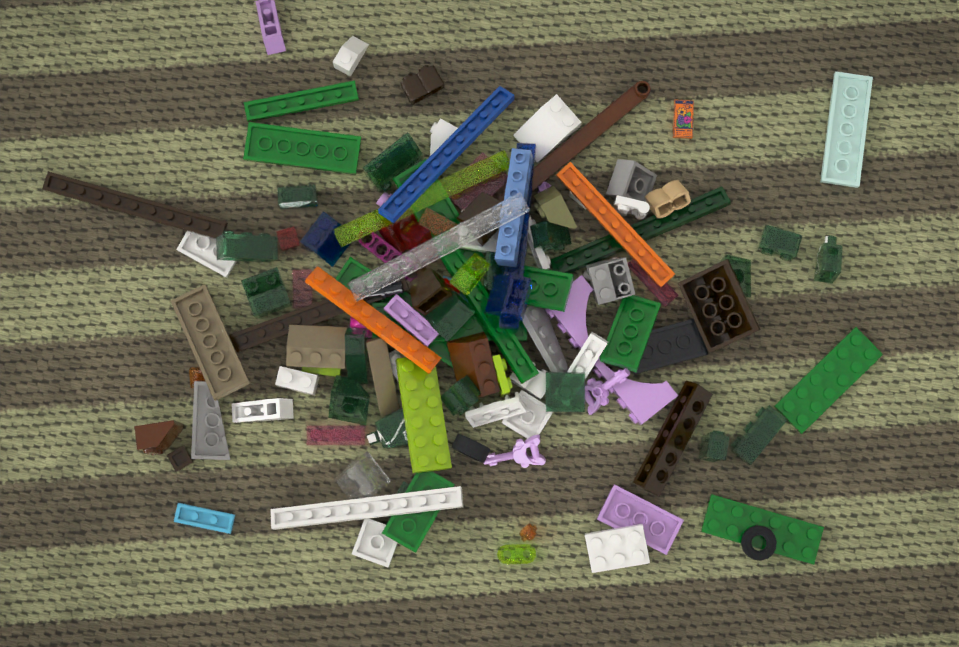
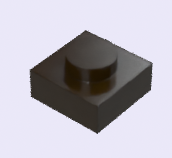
(180, 458)

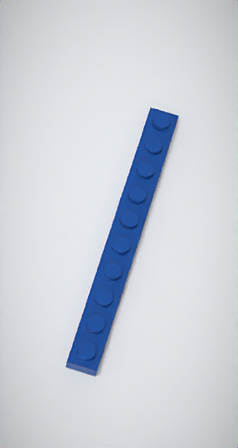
(446, 154)

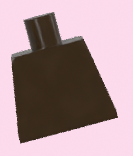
(428, 290)

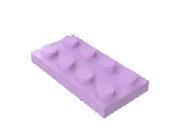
(627, 509)

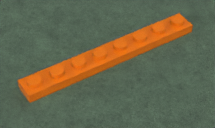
(615, 224)
(373, 320)

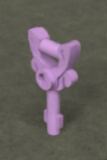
(600, 390)
(519, 453)

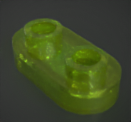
(516, 554)

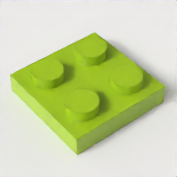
(500, 368)

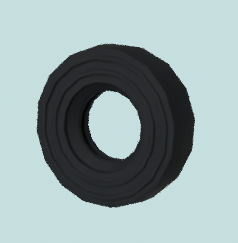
(770, 542)

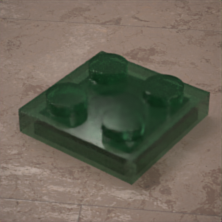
(565, 391)

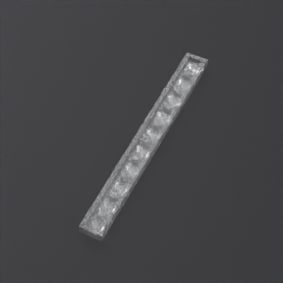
(438, 246)

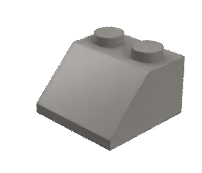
(631, 180)

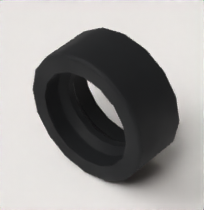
(470, 448)

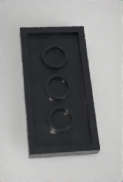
(672, 345)

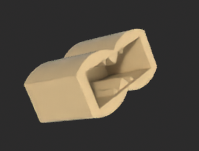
(668, 198)

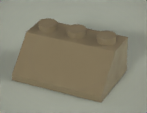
(316, 346)

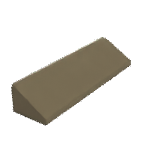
(382, 376)

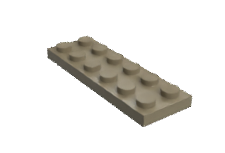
(210, 342)

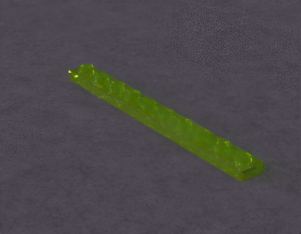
(436, 192)

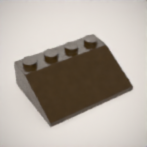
(719, 306)

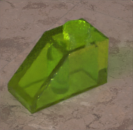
(470, 274)

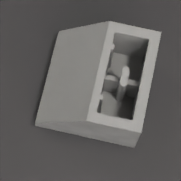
(610, 280)

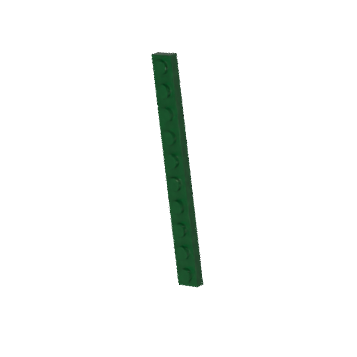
(646, 229)

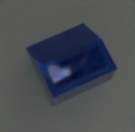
(509, 296)

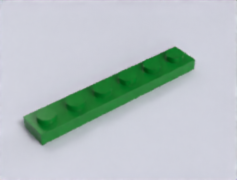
(301, 101)

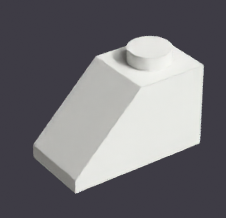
(350, 55)

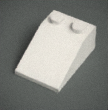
(548, 127)

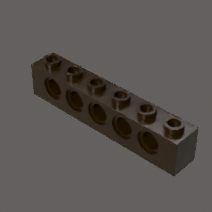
(672, 438)

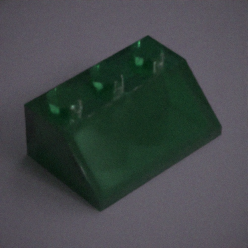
(392, 162)

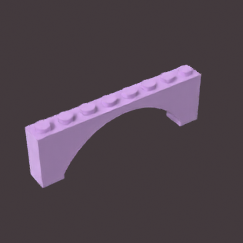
(639, 398)

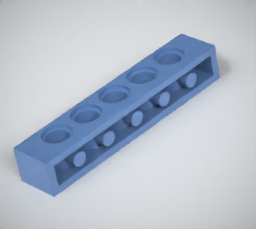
(510, 233)

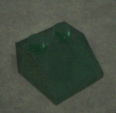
(450, 315)

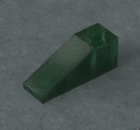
(356, 354)

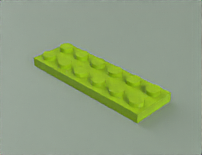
(423, 417)

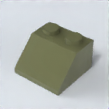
(552, 206)

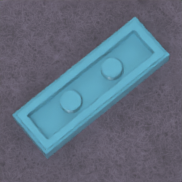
(204, 518)

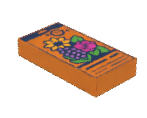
(683, 119)

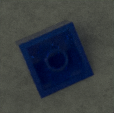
(323, 241)

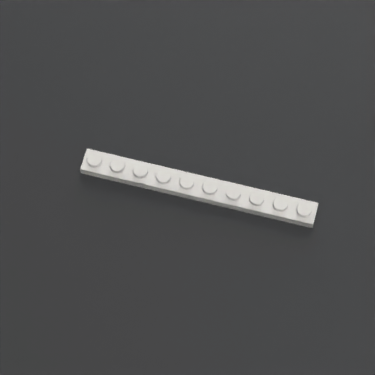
(367, 508)

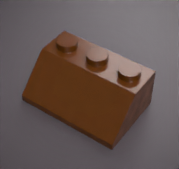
(473, 358)
(157, 436)

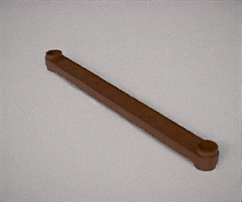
(588, 134)

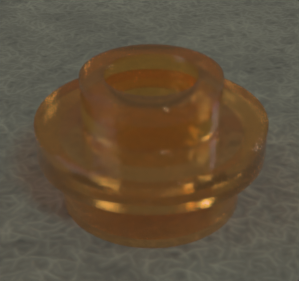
(528, 532)

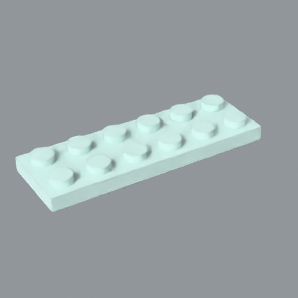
(846, 129)

